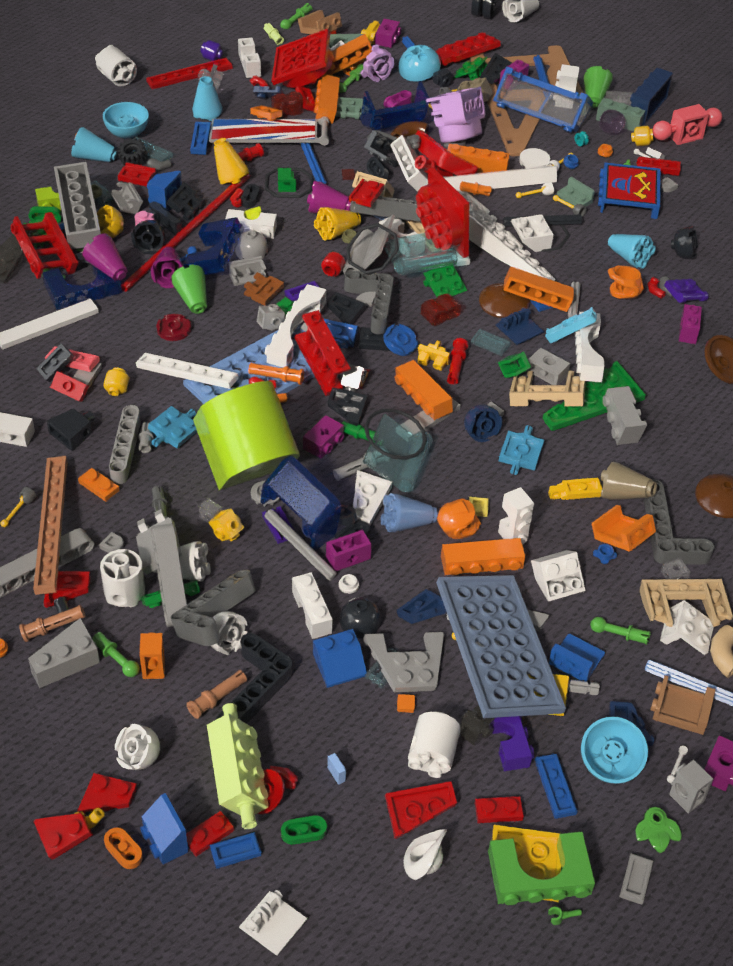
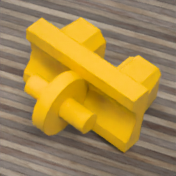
(434, 353)

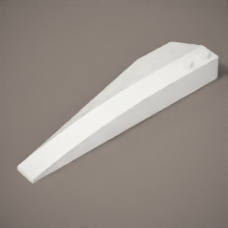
(498, 242)

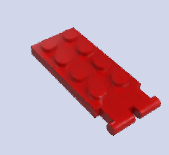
(467, 48)

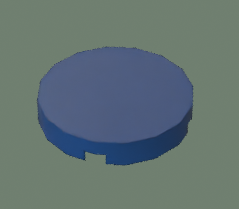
(400, 340)

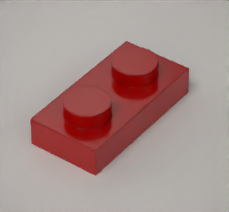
(498, 809)
(208, 833)

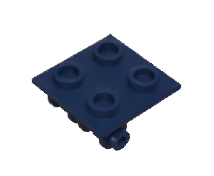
(519, 326)

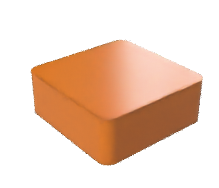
(405, 703)

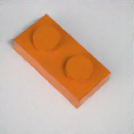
(266, 112)
(98, 484)

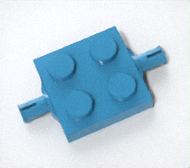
(173, 427)
(521, 450)

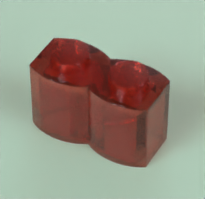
(289, 103)
(440, 309)

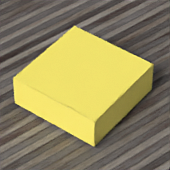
(480, 506)

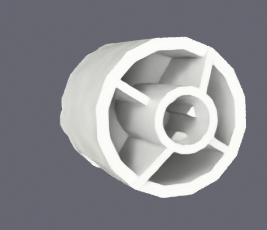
(116, 66)
(122, 578)
(434, 743)

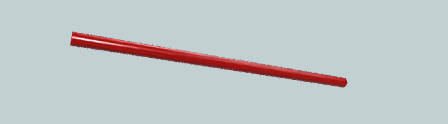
(184, 232)

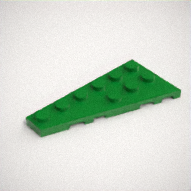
(614, 377)

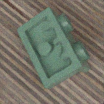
(576, 193)

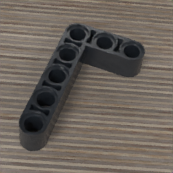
(271, 662)

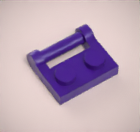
(685, 290)

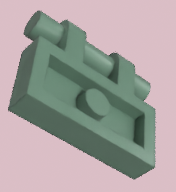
(345, 105)

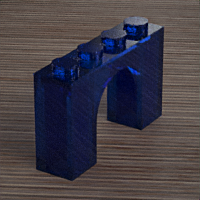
(225, 237)
(66, 294)

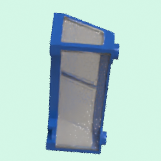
(542, 100)

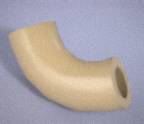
(721, 650)

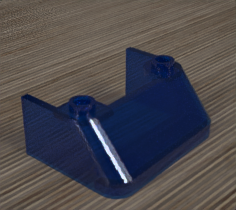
(395, 115)
(306, 497)

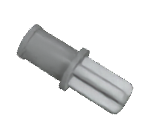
(145, 438)

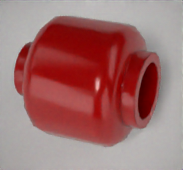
(333, 264)

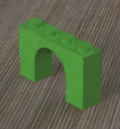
(516, 886)

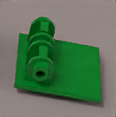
(473, 69)
(444, 281)

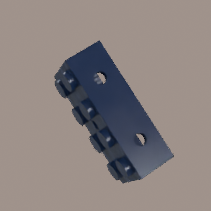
(653, 88)

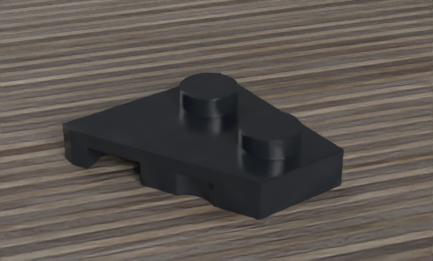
(345, 308)
(347, 404)

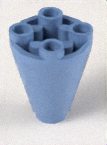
(406, 513)

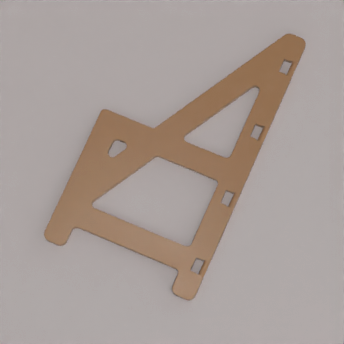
(521, 136)

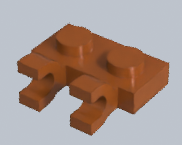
(263, 289)

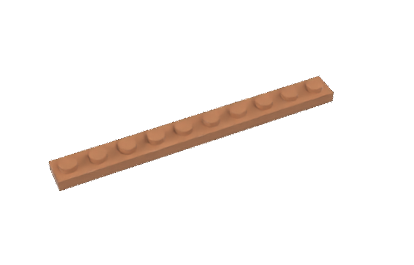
(50, 526)

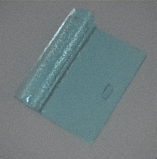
(418, 254)
(401, 443)

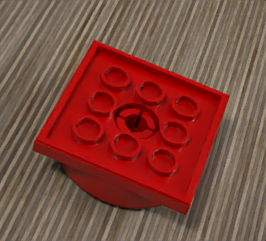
(303, 60)
(444, 214)

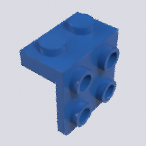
(343, 333)

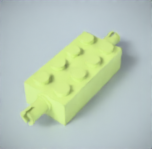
(237, 766)

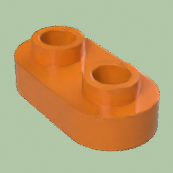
(126, 848)

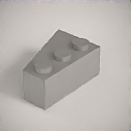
(623, 415)
(64, 655)

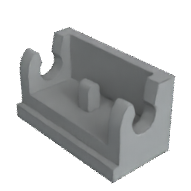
(127, 198)
(245, 269)

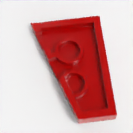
(418, 805)

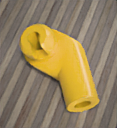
(94, 817)

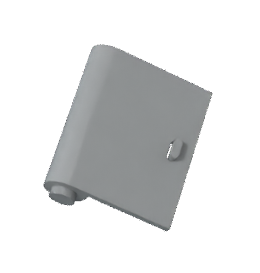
(368, 246)

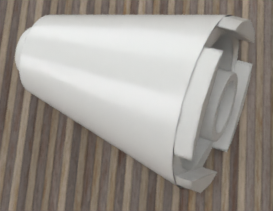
(517, 9)

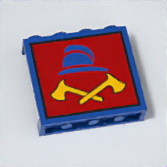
(630, 187)

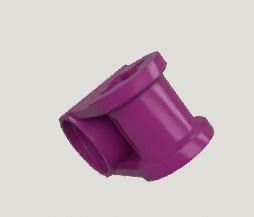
(401, 98)

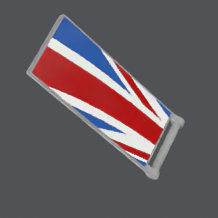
(269, 131)

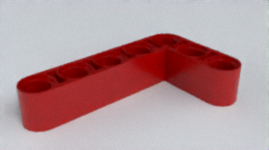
(443, 157)

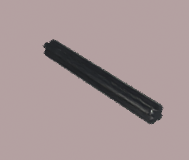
(551, 220)

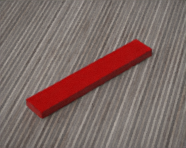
(186, 73)

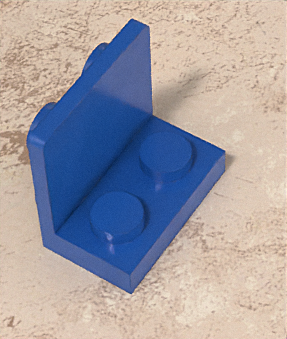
(576, 657)

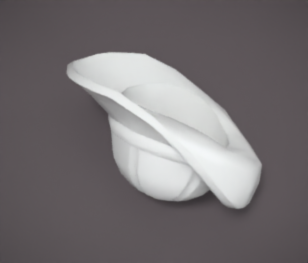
(424, 855)

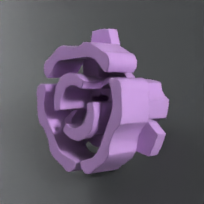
(376, 63)

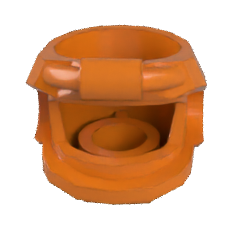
(627, 282)
(456, 517)

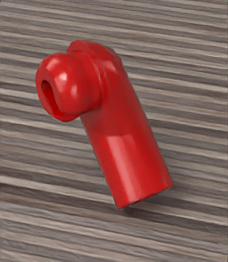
(260, 81)
(653, 288)

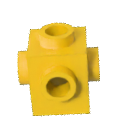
(226, 525)

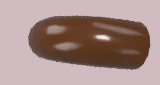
(410, 128)

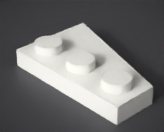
(369, 495)

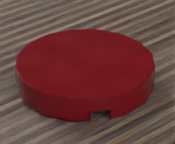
(178, 328)

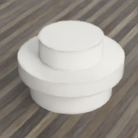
(348, 584)

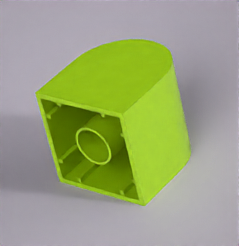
(244, 433)

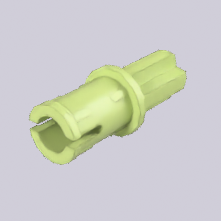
(273, 34)

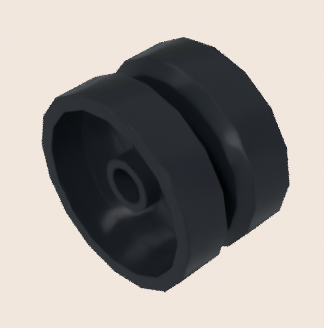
(484, 7)

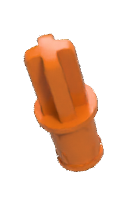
(475, 188)

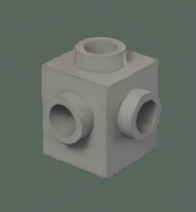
(270, 317)

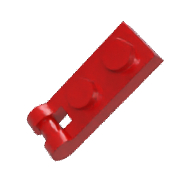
(666, 166)

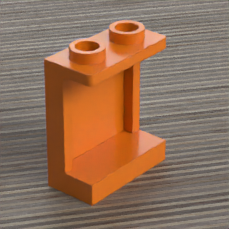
(622, 530)

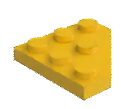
(534, 850)

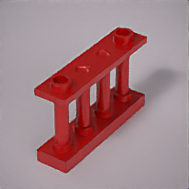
(54, 235)
(322, 352)

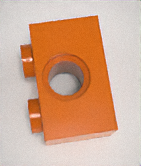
(152, 655)

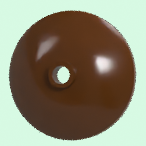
(500, 302)
(720, 357)
(716, 494)

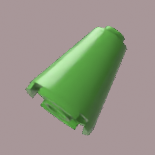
(596, 83)
(191, 287)

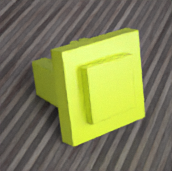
(252, 213)

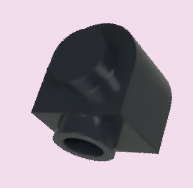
(442, 77)

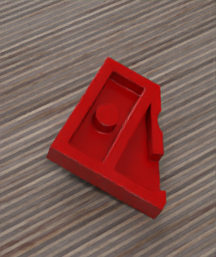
(69, 585)
(62, 833)

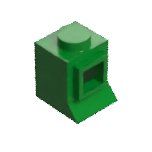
(286, 180)
(510, 367)

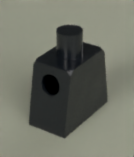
(71, 427)

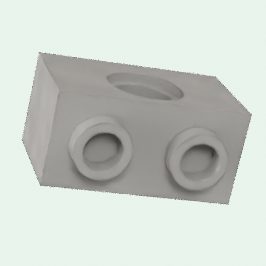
(548, 367)
(690, 786)

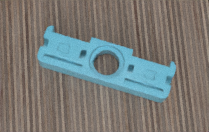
(571, 325)

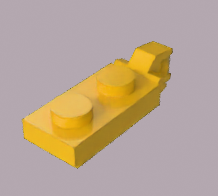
(576, 489)

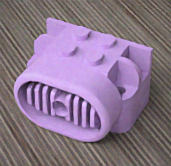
(458, 114)

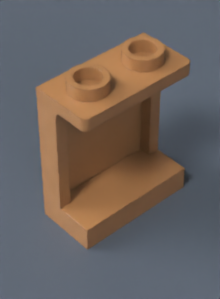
(316, 22)
(682, 706)

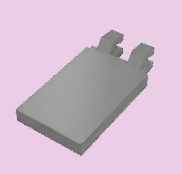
(145, 543)

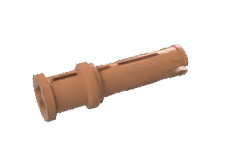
(42, 626)
(209, 698)

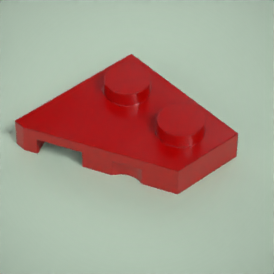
(107, 794)

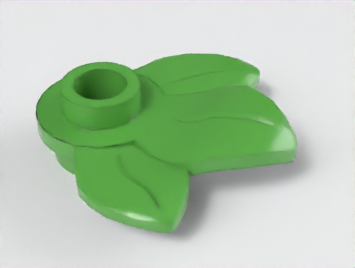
(657, 832)

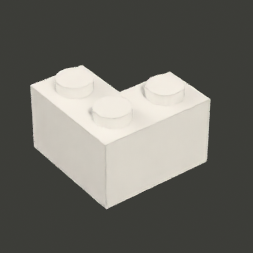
(567, 77)

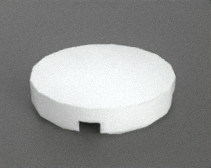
(534, 158)

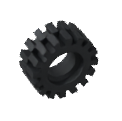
(132, 145)

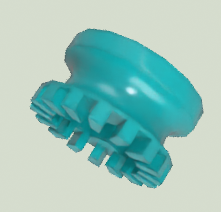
(581, 138)

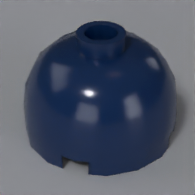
(483, 419)

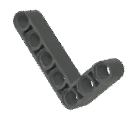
(387, 206)
(382, 284)
(663, 544)
(195, 619)

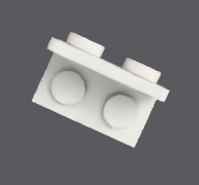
(690, 626)

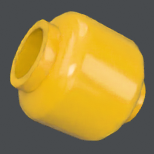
(642, 136)
(116, 381)

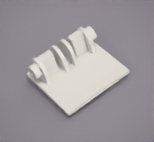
(273, 922)

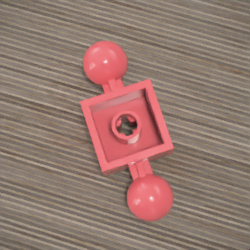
(687, 124)

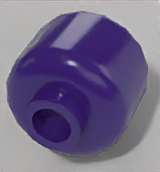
(211, 50)

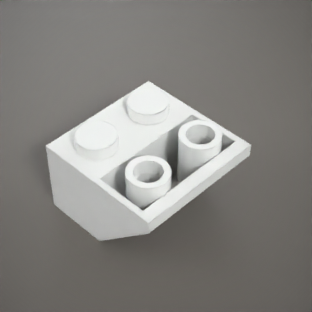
(534, 232)
(558, 574)

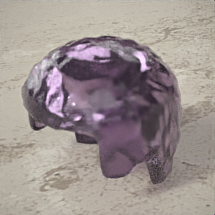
(612, 121)

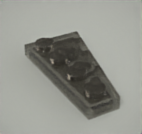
(11, 256)

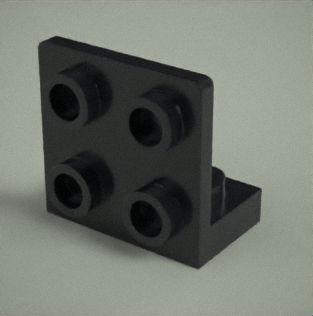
(378, 146)

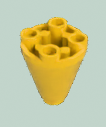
(228, 162)
(333, 222)

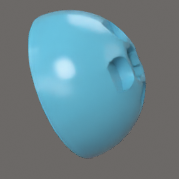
(419, 63)
(126, 119)
(621, 742)

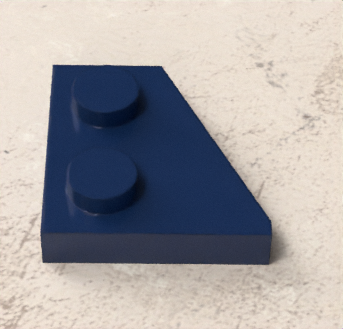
(265, 91)
(422, 607)

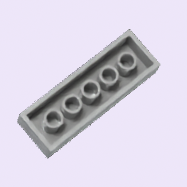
(77, 204)

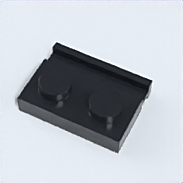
(371, 341)

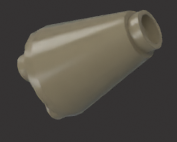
(625, 483)

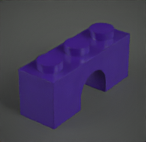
(514, 752)

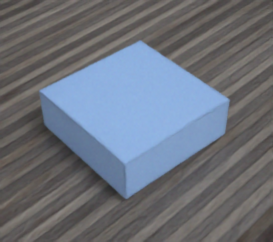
(336, 768)

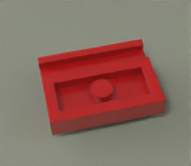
(136, 174)
(366, 192)

